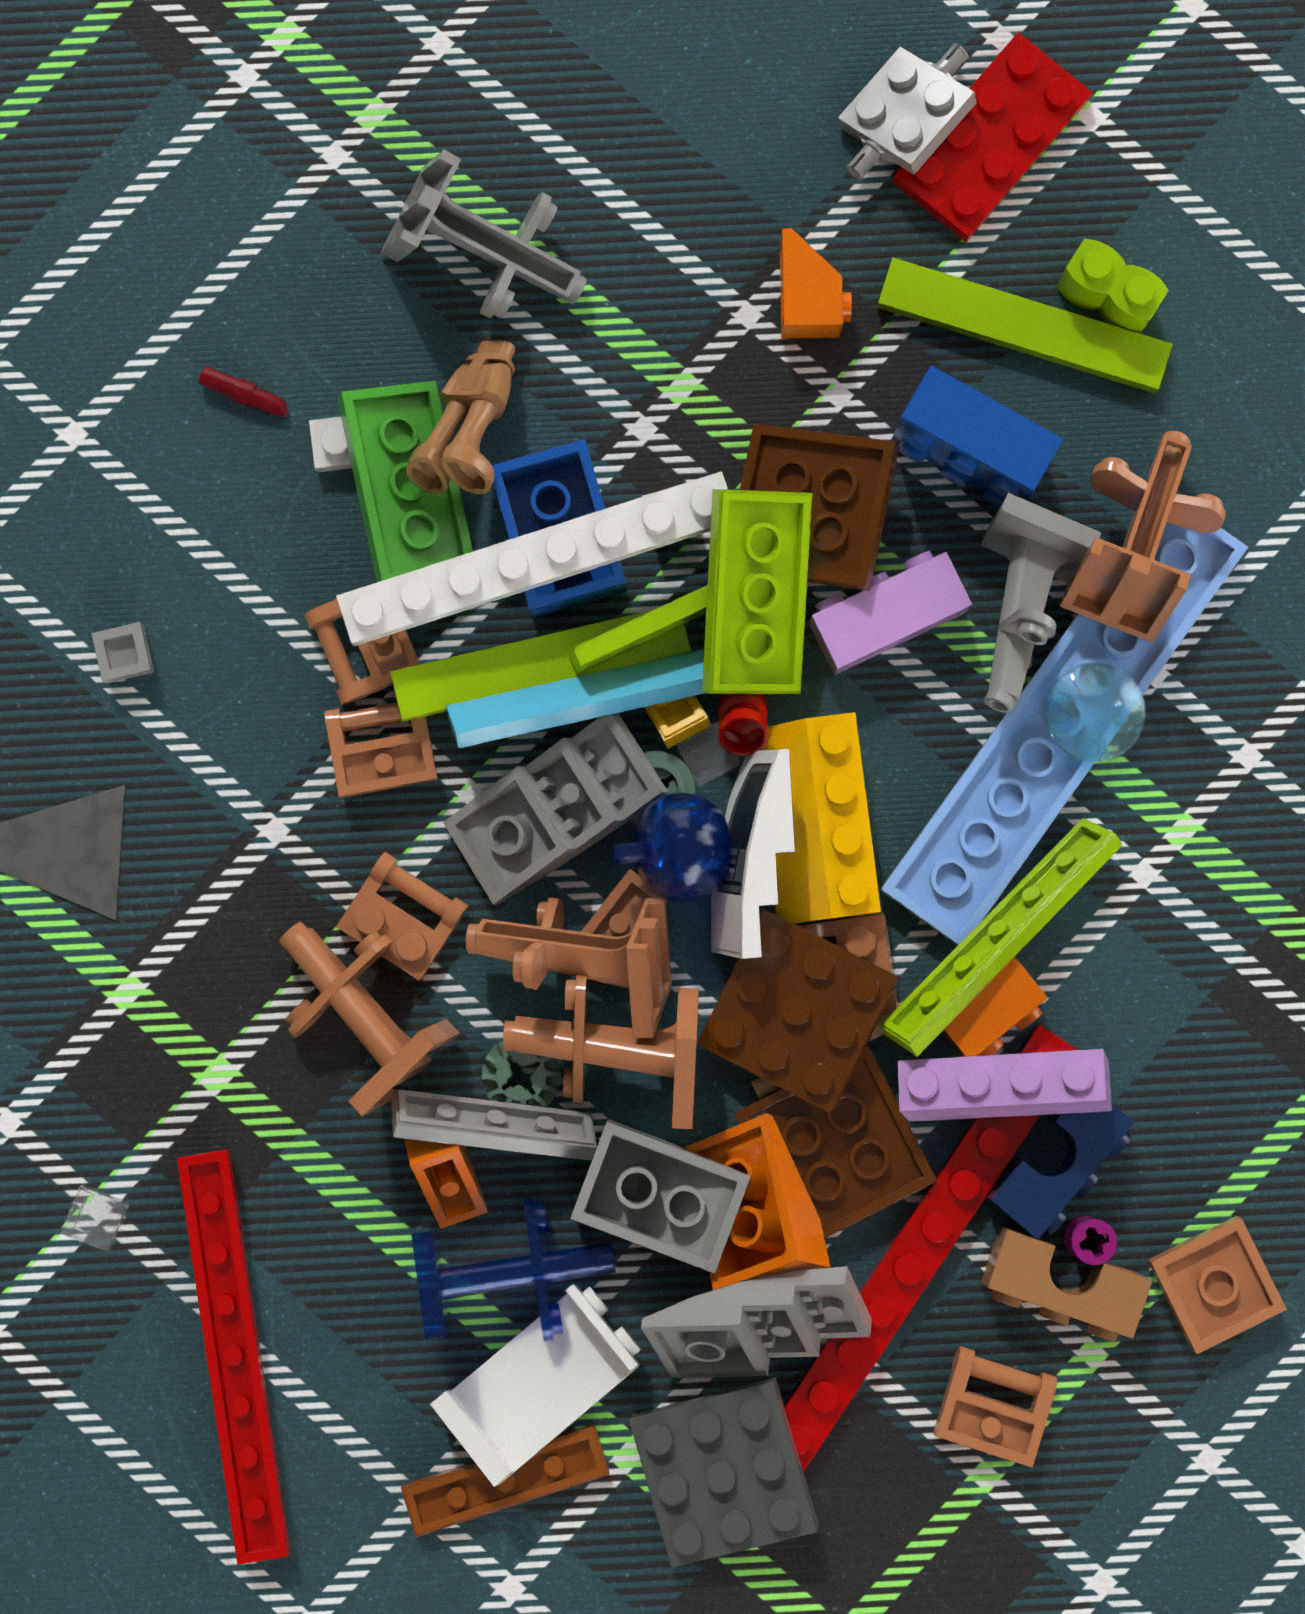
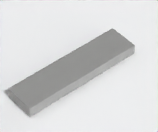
(493, 1125)

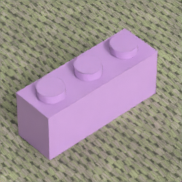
(890, 612)

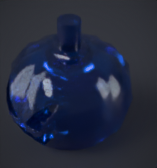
(680, 847)

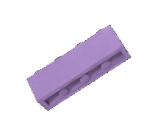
(1004, 1085)

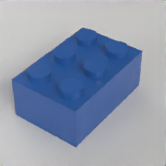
(974, 438)
(546, 492)

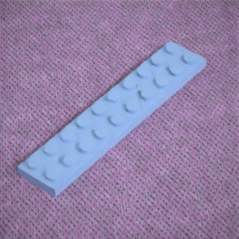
(1021, 772)

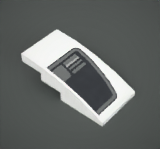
(758, 827)

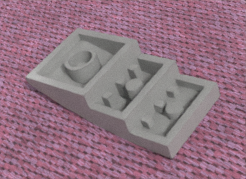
(554, 807)
(755, 1320)

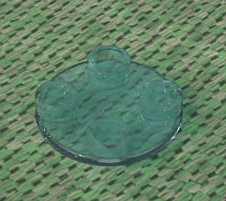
(1094, 712)

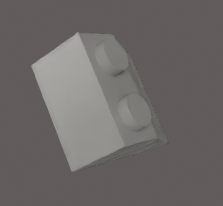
(660, 1196)

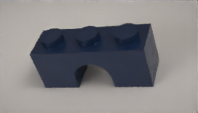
(1038, 1199)

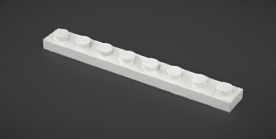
(529, 560)

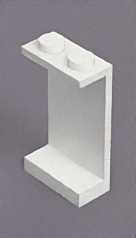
(537, 1386)

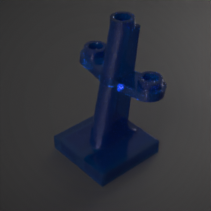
(538, 1269)

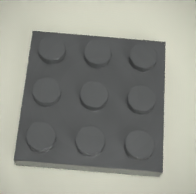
(724, 1473)

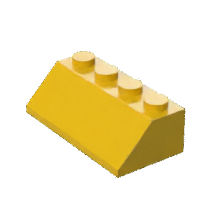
(833, 855)

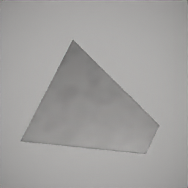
(69, 849)

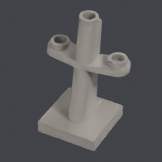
(434, 211)
(1038, 548)

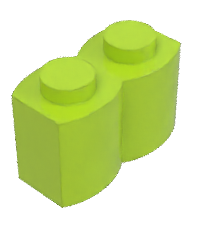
(1104, 283)

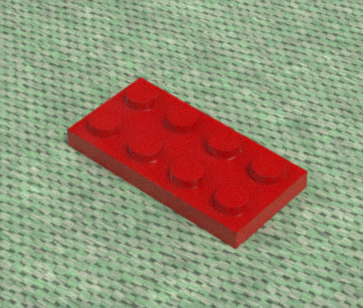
(1017, 115)

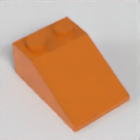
(776, 1220)

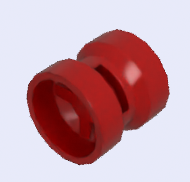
(742, 723)

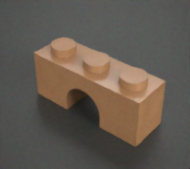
(1107, 1300)

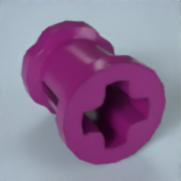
(1104, 1246)

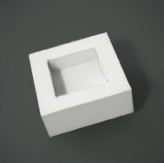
(329, 445)

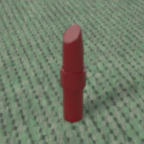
(243, 392)

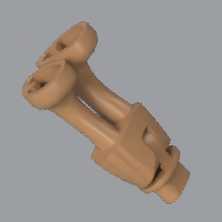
(471, 397)

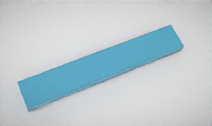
(576, 699)

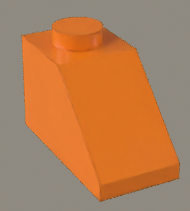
(809, 292)
(446, 1180)

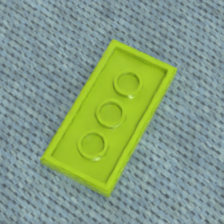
(756, 592)

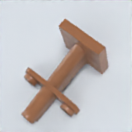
(1125, 583)
(627, 961)
(389, 1046)
(667, 1054)

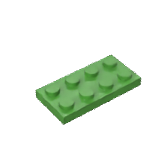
(401, 521)

